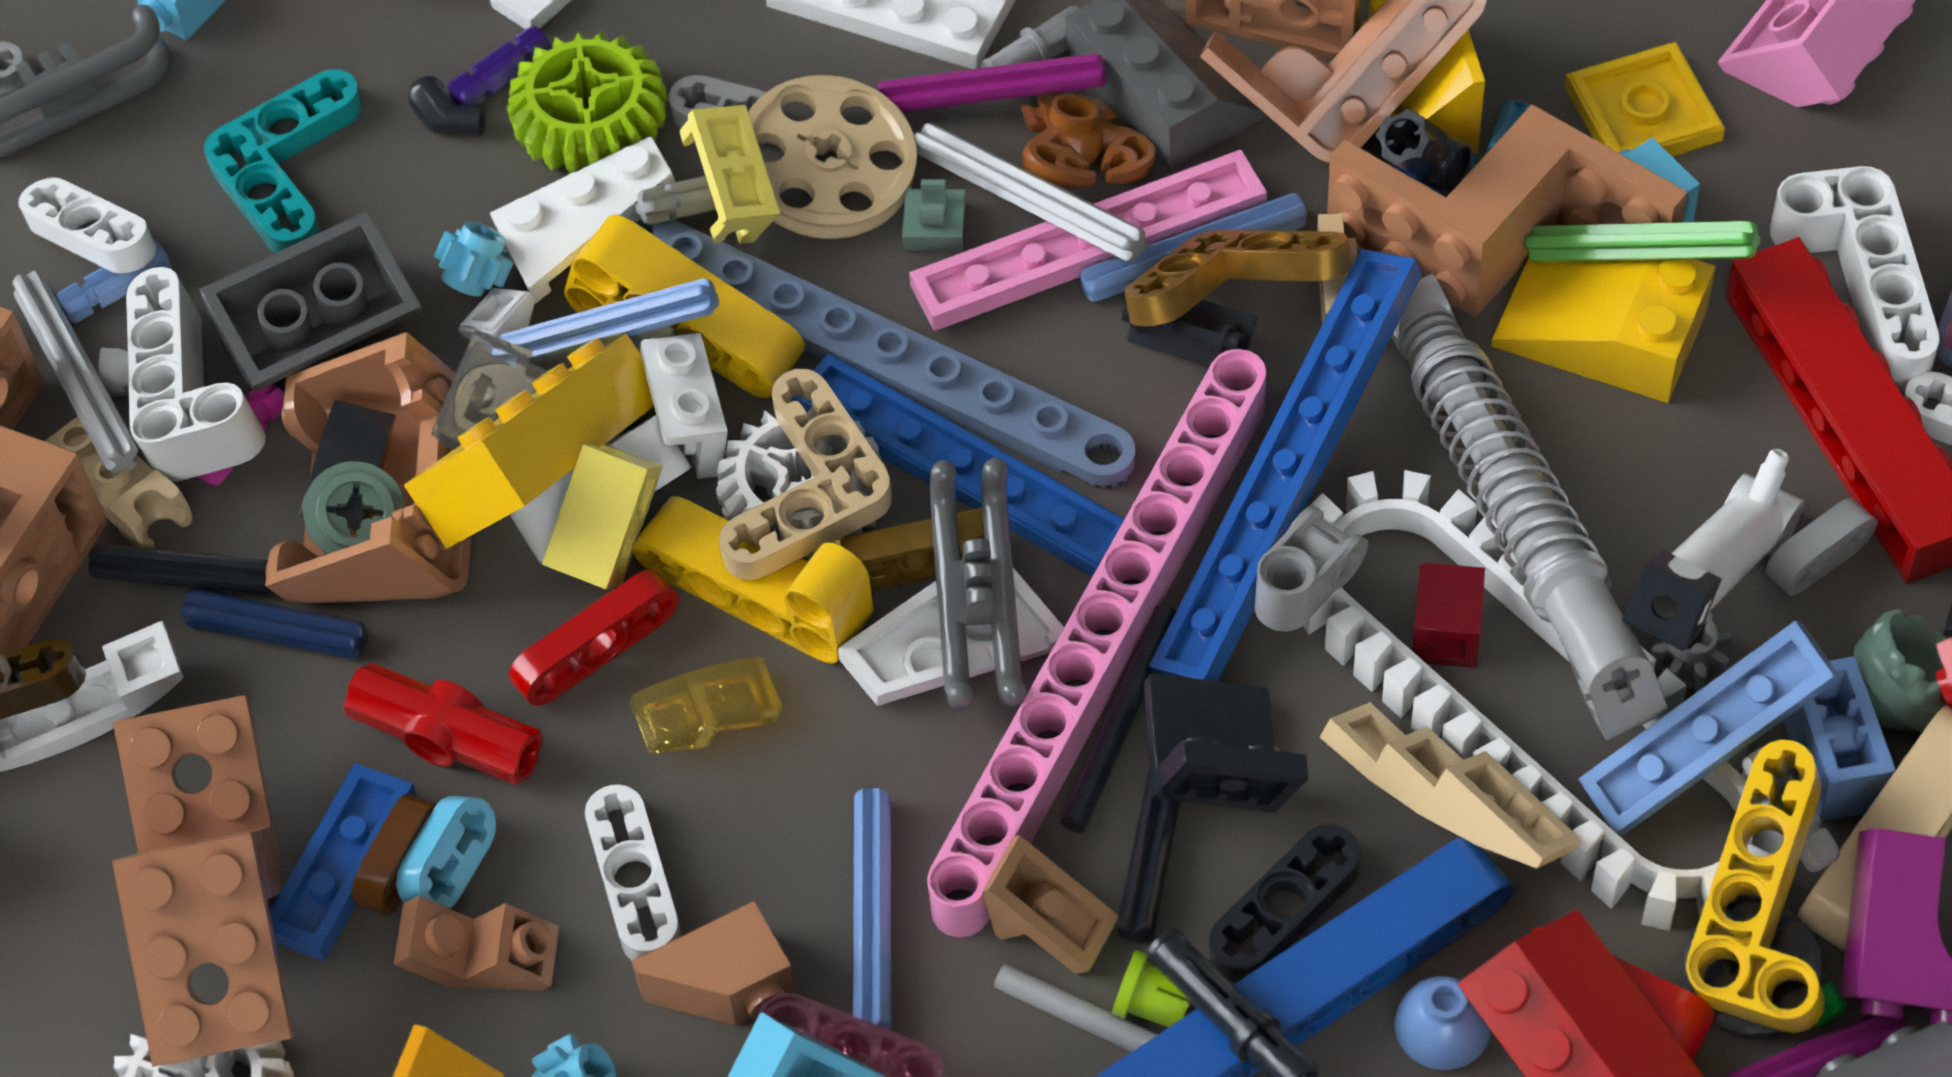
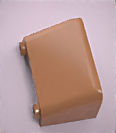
(403, 550)

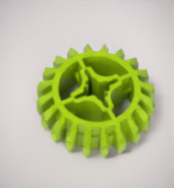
(552, 93)

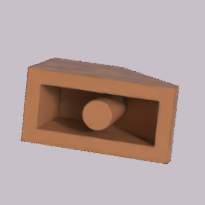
(718, 969)

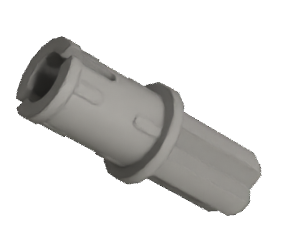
(1035, 44)

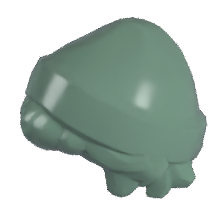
(1899, 670)

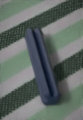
(274, 623)

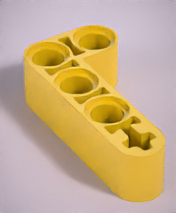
(740, 335)
(804, 604)
(1769, 880)

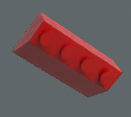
(1572, 1008)

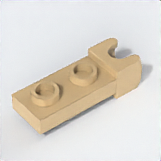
(129, 498)

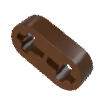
(377, 874)

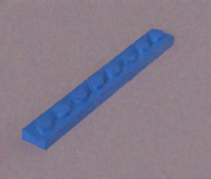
(1287, 464)

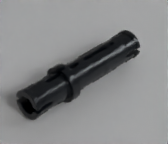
(1251, 1032)

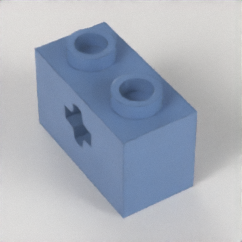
(1845, 744)

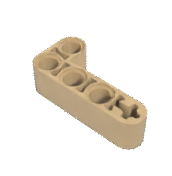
(1911, 802)

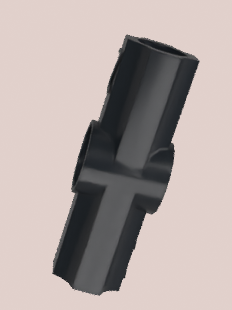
(1425, 151)

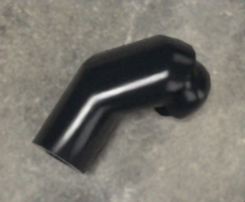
(439, 113)

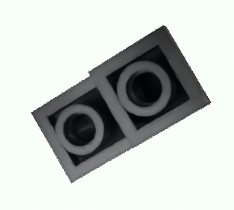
(352, 435)

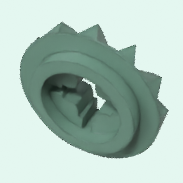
(332, 491)

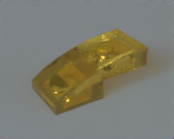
(695, 705)

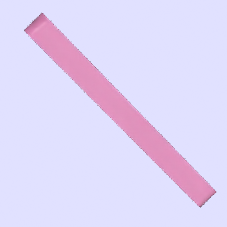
(1094, 657)

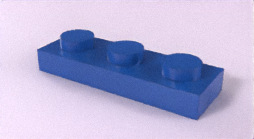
(319, 889)

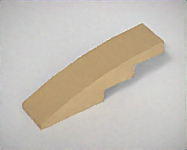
(1464, 796)

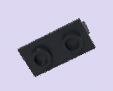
(1198, 334)

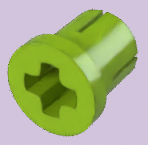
(1149, 994)

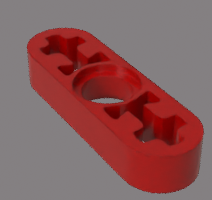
(593, 637)

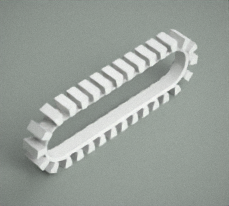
(1435, 702)

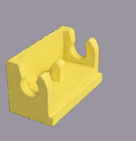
(732, 171)
(602, 515)

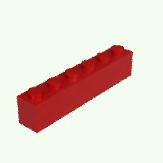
(1848, 403)

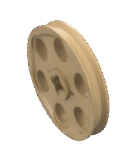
(853, 145)

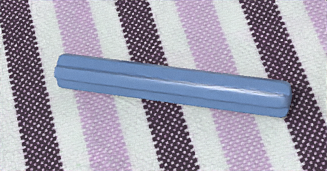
(1115, 274)
(616, 319)
(872, 907)

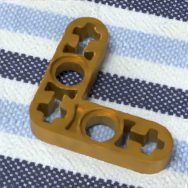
(1219, 255)

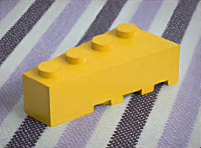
(533, 440)

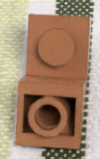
(489, 952)

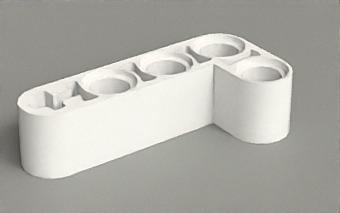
(1863, 221)
(172, 415)

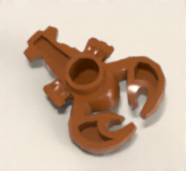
(1073, 136)

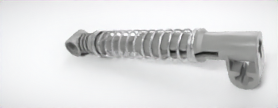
(1563, 577)

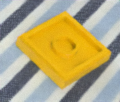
(1645, 99)

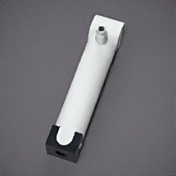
(1686, 584)

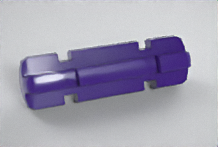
(497, 68)

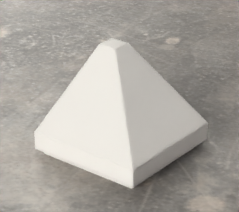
(500, 313)

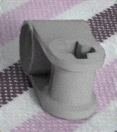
(1312, 562)

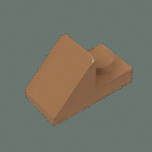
(1048, 905)

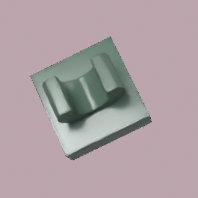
(934, 218)

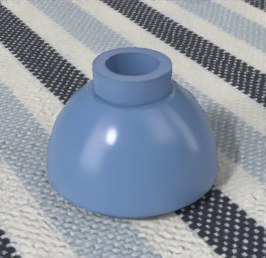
(1440, 1025)

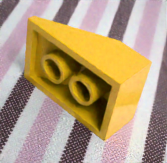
(1609, 319)

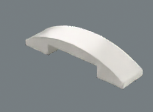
(131, 679)

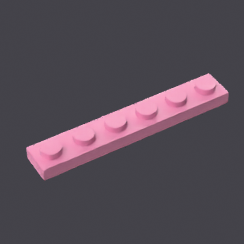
(1051, 256)

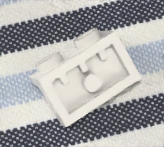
(686, 399)

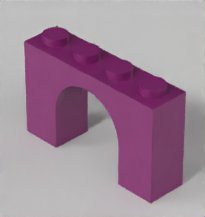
(1893, 927)

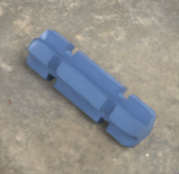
(103, 288)

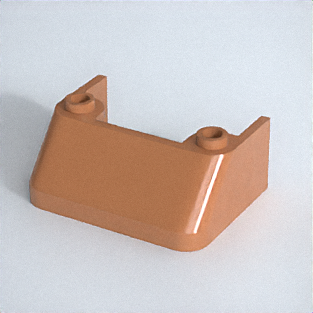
(1362, 82)

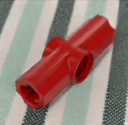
(443, 723)

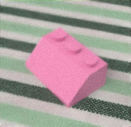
(1812, 47)

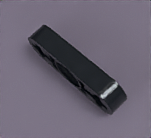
(1290, 874)

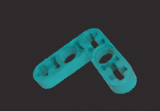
(265, 150)

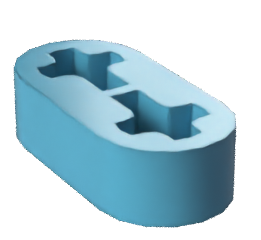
(446, 852)

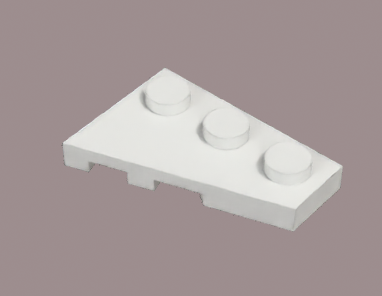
(558, 220)
(904, 653)

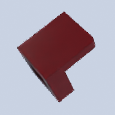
(1448, 614)

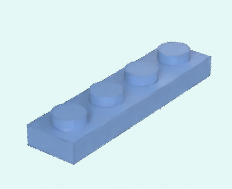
(1709, 728)

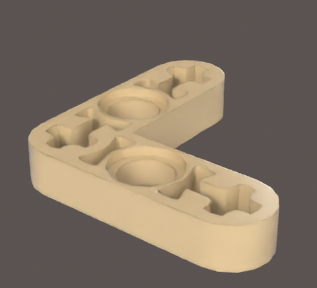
(826, 492)

